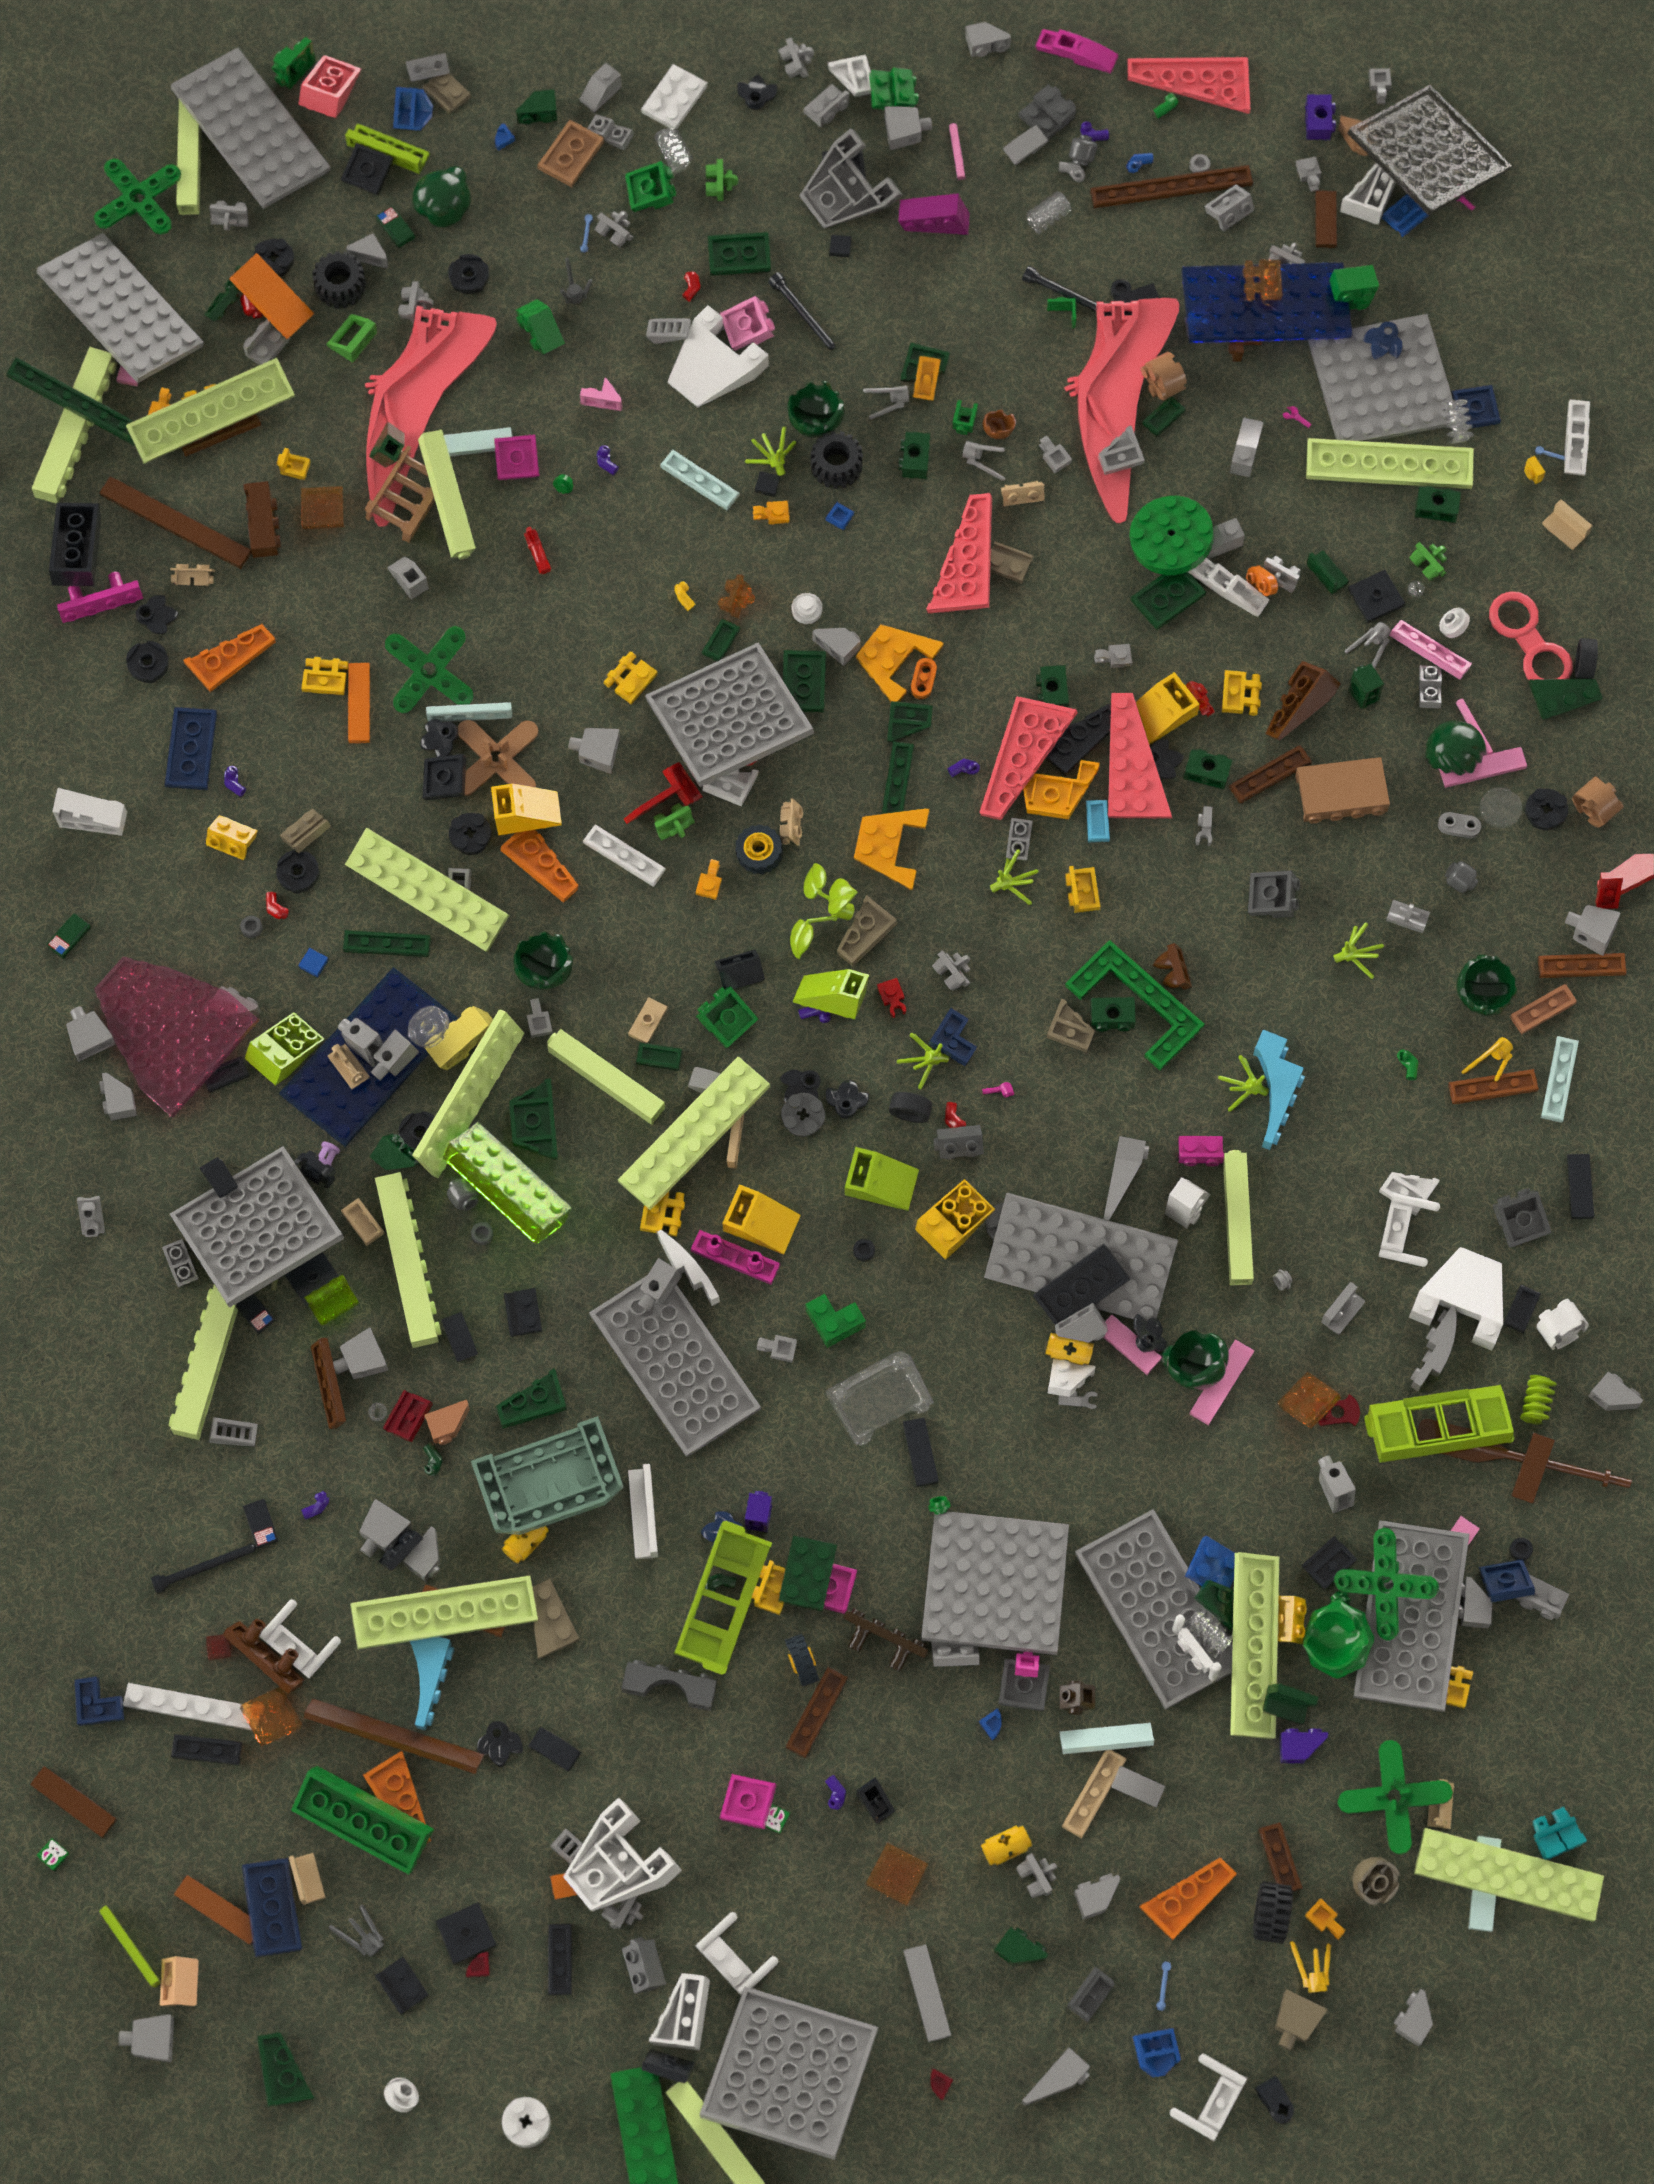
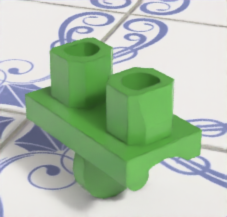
(715, 171)
(1422, 554)
(674, 823)

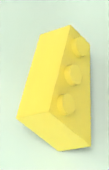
(461, 1038)

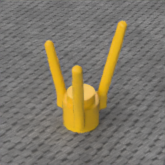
(1499, 1050)
(1317, 1981)

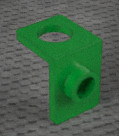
(1063, 304)

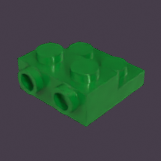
(293, 64)
(893, 88)
(650, 187)
(726, 1016)

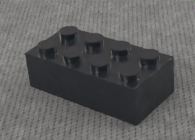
(75, 544)

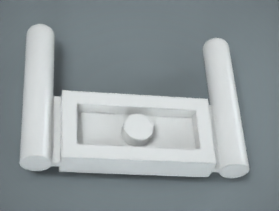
(1397, 1228)
(281, 1639)
(1189, 1643)
(728, 1962)
(1218, 2103)

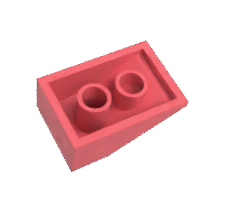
(328, 86)

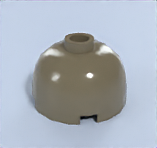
(1375, 1880)

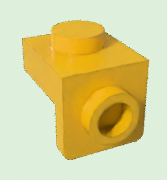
(293, 465)

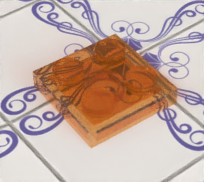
(322, 507)
(1309, 1400)
(271, 1716)
(896, 1874)

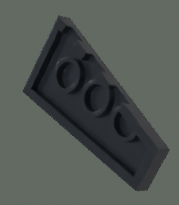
(1080, 740)

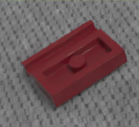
(407, 1416)

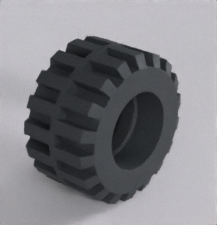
(342, 293)
(836, 474)
(1272, 1912)

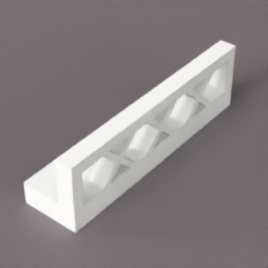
(643, 1513)

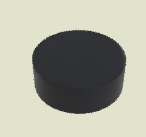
(1120, 287)
(864, 1250)
(1521, 1549)

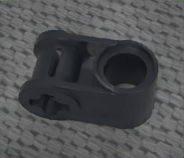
(1273, 2096)

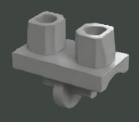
(792, 51)
(229, 215)
(606, 224)
(1286, 255)
(416, 298)
(1285, 577)
(1408, 916)
(957, 978)
(90, 1216)
(1041, 1885)
(617, 1916)

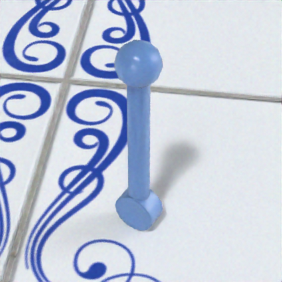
(588, 219)
(1539, 450)
(1166, 1966)

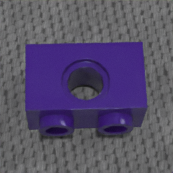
(1319, 106)
(758, 1511)

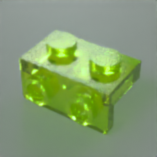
(331, 1300)

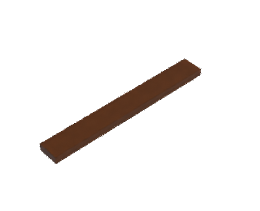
(1171, 186)
(175, 522)
(393, 1736)

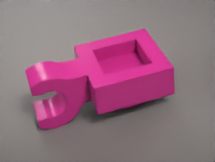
(1027, 1664)

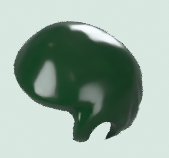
(816, 410)
(1455, 747)
(543, 961)
(1486, 985)

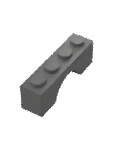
(641, 1679)

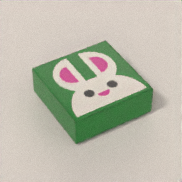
(776, 1819)
(52, 1854)

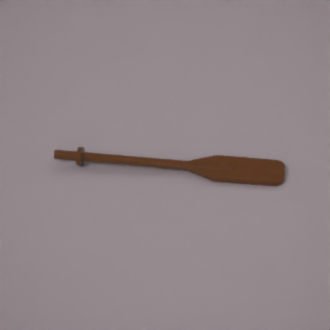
(1429, 1429)

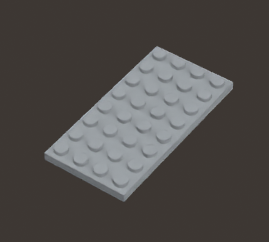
(250, 127)
(120, 307)
(1044, 1240)
(676, 1366)
(1144, 1592)
(1417, 1662)

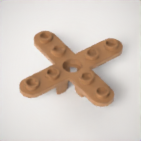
(509, 747)

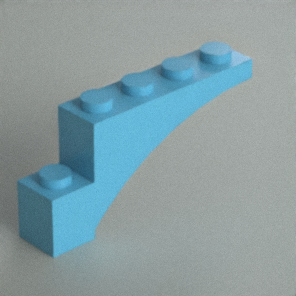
(1281, 1080)
(431, 1662)

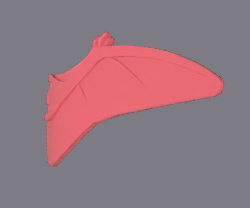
(417, 382)
(1112, 384)

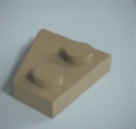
(1070, 1028)

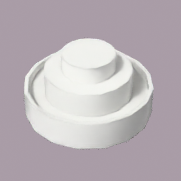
(806, 608)
(1454, 622)
(401, 2094)

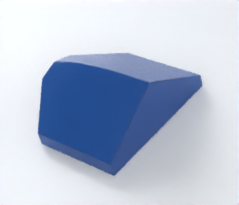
(411, 109)
(1157, 2052)

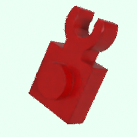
(1199, 693)
(892, 994)

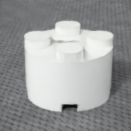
(1561, 1324)
(520, 2110)

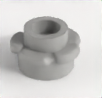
(1282, 1279)

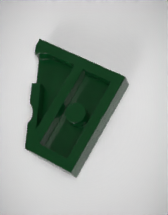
(912, 359)
(908, 719)

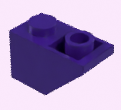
(1299, 1746)

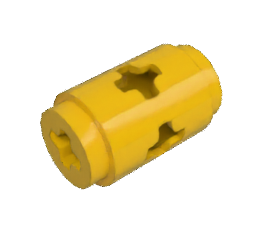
(1056, 1350)
(520, 1547)
(1015, 1839)

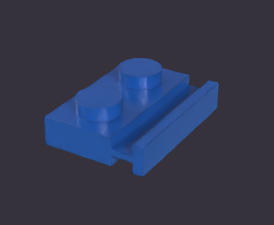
(1404, 215)

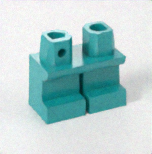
(1559, 1837)

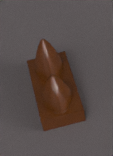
(1174, 959)

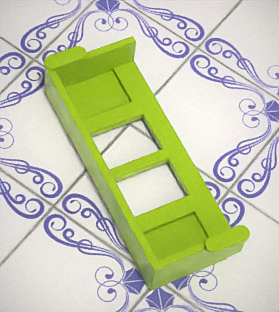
(1396, 1435)
(741, 1555)

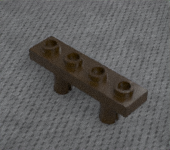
(865, 1627)

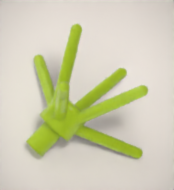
(775, 460)
(1006, 881)
(1350, 952)
(931, 1058)
(1252, 1084)

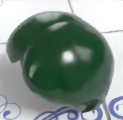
(442, 196)
(1205, 1352)

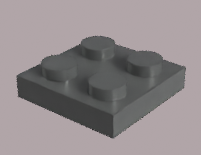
(1023, 1691)

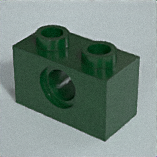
(918, 444)
(1428, 509)
(1053, 677)
(1366, 685)
(1197, 773)
(1122, 1006)

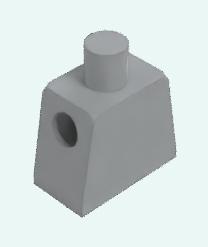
(904, 126)
(597, 748)
(1594, 927)
(88, 1034)
(361, 1039)
(398, 1050)
(662, 1275)
(361, 1356)
(1336, 1484)
(382, 1528)
(150, 2038)

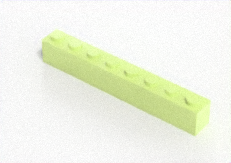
(73, 429)
(407, 1261)
(204, 1367)

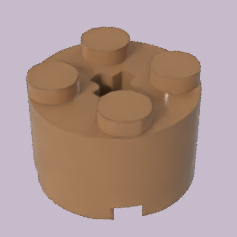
(1164, 376)
(1597, 801)

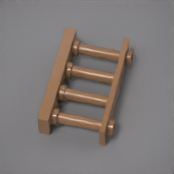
(418, 511)

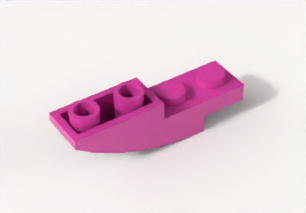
(1075, 47)

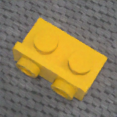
(1291, 1619)

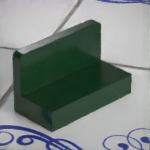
(1327, 571)
(1288, 1703)

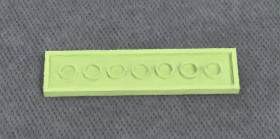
(210, 410)
(1389, 463)
(427, 889)
(469, 1091)
(694, 1133)
(443, 1612)
(1254, 1643)
(1509, 1874)

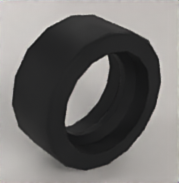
(1586, 658)
(910, 1107)

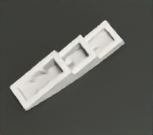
(1577, 437)
(1230, 587)
(685, 1263)

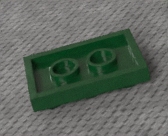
(739, 253)
(1167, 598)
(805, 678)
(807, 1573)

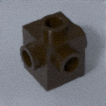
(1072, 1697)

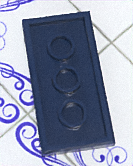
(190, 748)
(271, 1907)

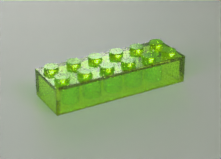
(507, 1183)

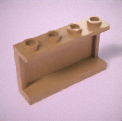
(1343, 790)

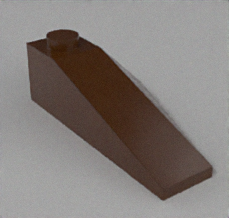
(1308, 693)

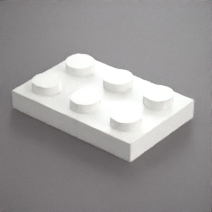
(674, 97)

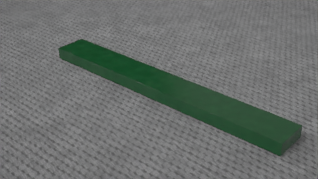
(70, 399)

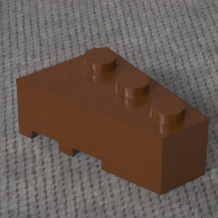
(261, 519)

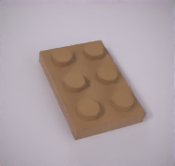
(570, 153)

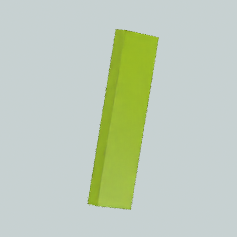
(130, 1947)

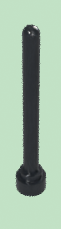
(1032, 276)
(778, 282)
(161, 1582)

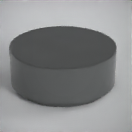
(251, 926)
(482, 1233)

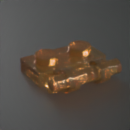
(1269, 277)

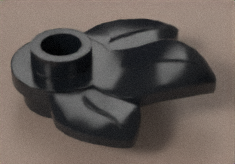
(756, 90)
(159, 614)
(437, 739)
(1165, 759)
(796, 1082)
(846, 1096)
(1149, 1334)
(499, 1747)

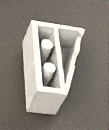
(1369, 196)
(88, 813)
(1186, 1202)
(684, 2016)

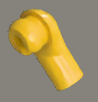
(682, 596)

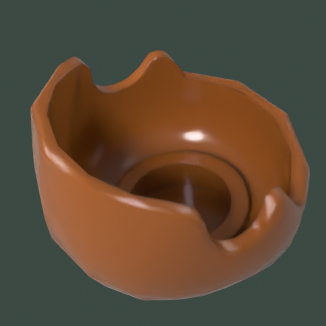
(998, 424)

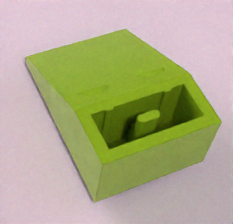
(833, 992)
(283, 1048)
(880, 1179)

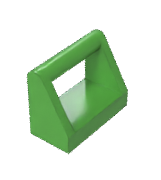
(360, 340)

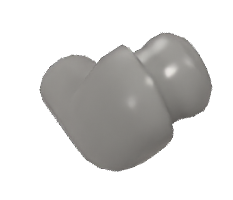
(1073, 169)

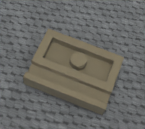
(446, 92)
(1009, 562)
(305, 830)

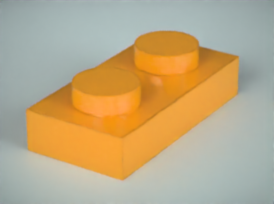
(926, 378)

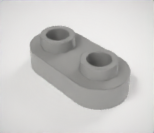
(1459, 826)

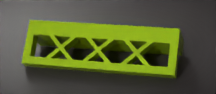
(401, 158)

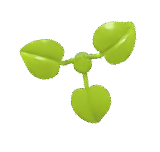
(839, 907)

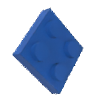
(1212, 1563)

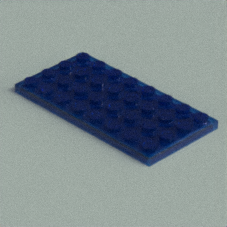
(1221, 313)
(321, 1090)

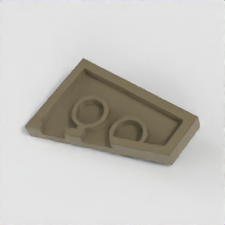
(867, 930)
(553, 1625)

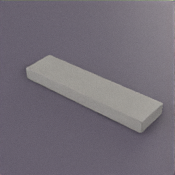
(927, 1993)

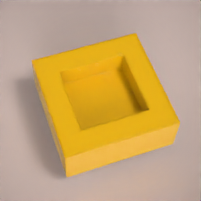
(1534, 470)

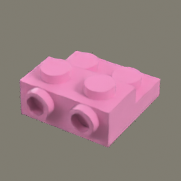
(747, 323)

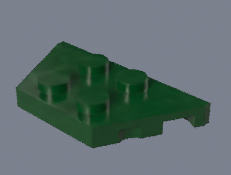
(534, 1121)

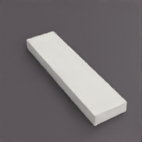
(624, 855)

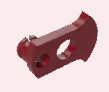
(1351, 1413)

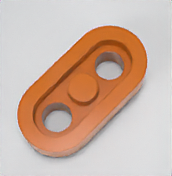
(1262, 580)
(923, 679)

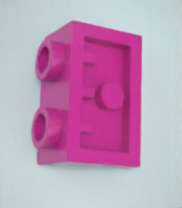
(1200, 1150)

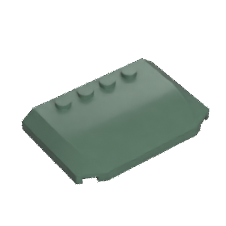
(548, 1479)

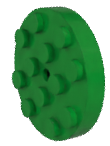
(1171, 535)

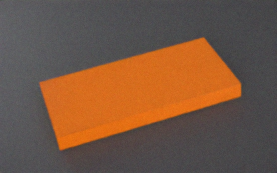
(271, 296)

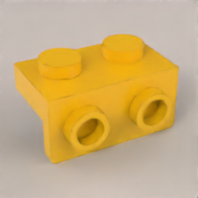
(230, 837)
(1083, 889)
(768, 1593)

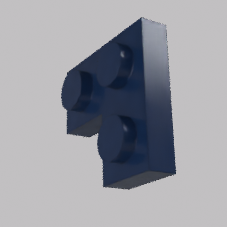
(948, 1036)
(91, 1708)

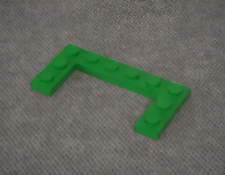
(1183, 1022)

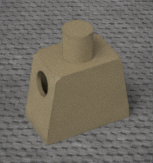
(1297, 2019)

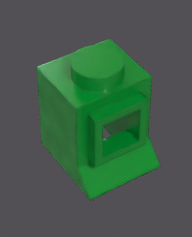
(964, 427)

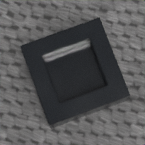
(840, 246)
(767, 484)

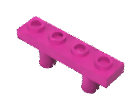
(107, 599)
(735, 1257)

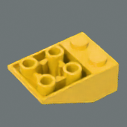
(1166, 707)
(524, 808)
(954, 1219)
(760, 1220)

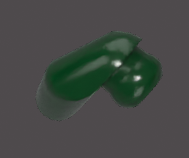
(435, 1460)
(720, 1580)

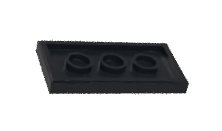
(1082, 1284)

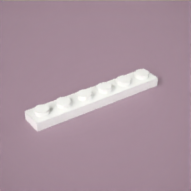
(185, 1706)

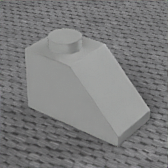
(601, 87)
(838, 643)
(1083, 1325)
(425, 1557)

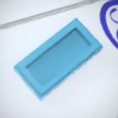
(1097, 821)

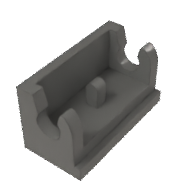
(1091, 1994)

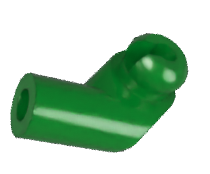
(1171, 102)
(1409, 1062)

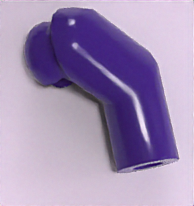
(1086, 129)
(603, 460)
(965, 766)
(231, 781)
(807, 1012)
(317, 1508)
(838, 1793)

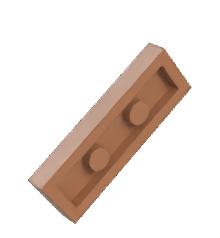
(1543, 1009)

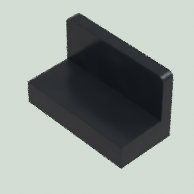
(740, 970)

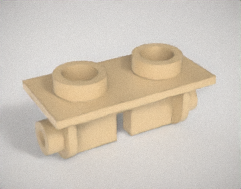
(1027, 493)
(184, 573)
(791, 814)
(348, 1065)
(1440, 1815)

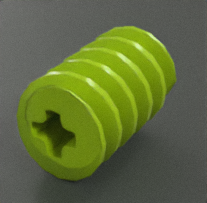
(1536, 1399)

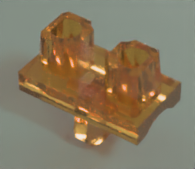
(739, 596)

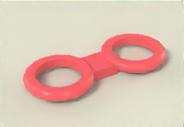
(1528, 636)

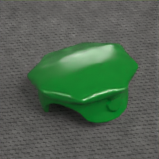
(1338, 1639)

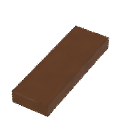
(1325, 219)
(1532, 1468)
(1279, 1856)

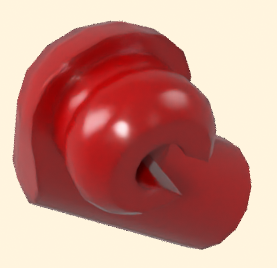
(693, 283)
(275, 909)
(951, 1118)

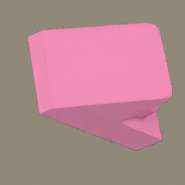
(607, 398)

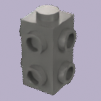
(959, 1142)
(643, 1965)

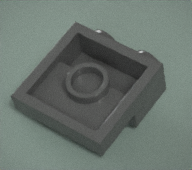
(1048, 111)
(1273, 894)
(1522, 1217)

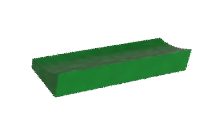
(361, 1819)

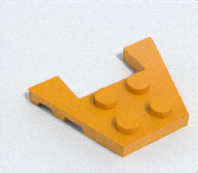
(887, 652)
(1058, 795)
(880, 842)

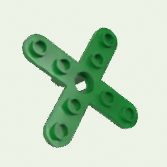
(130, 187)
(419, 680)
(1373, 1583)
(1396, 1812)

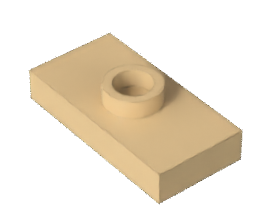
(648, 1021)
(362, 1222)

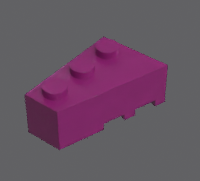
(934, 214)

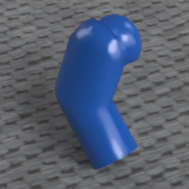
(1138, 160)

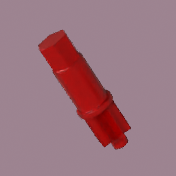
(537, 551)

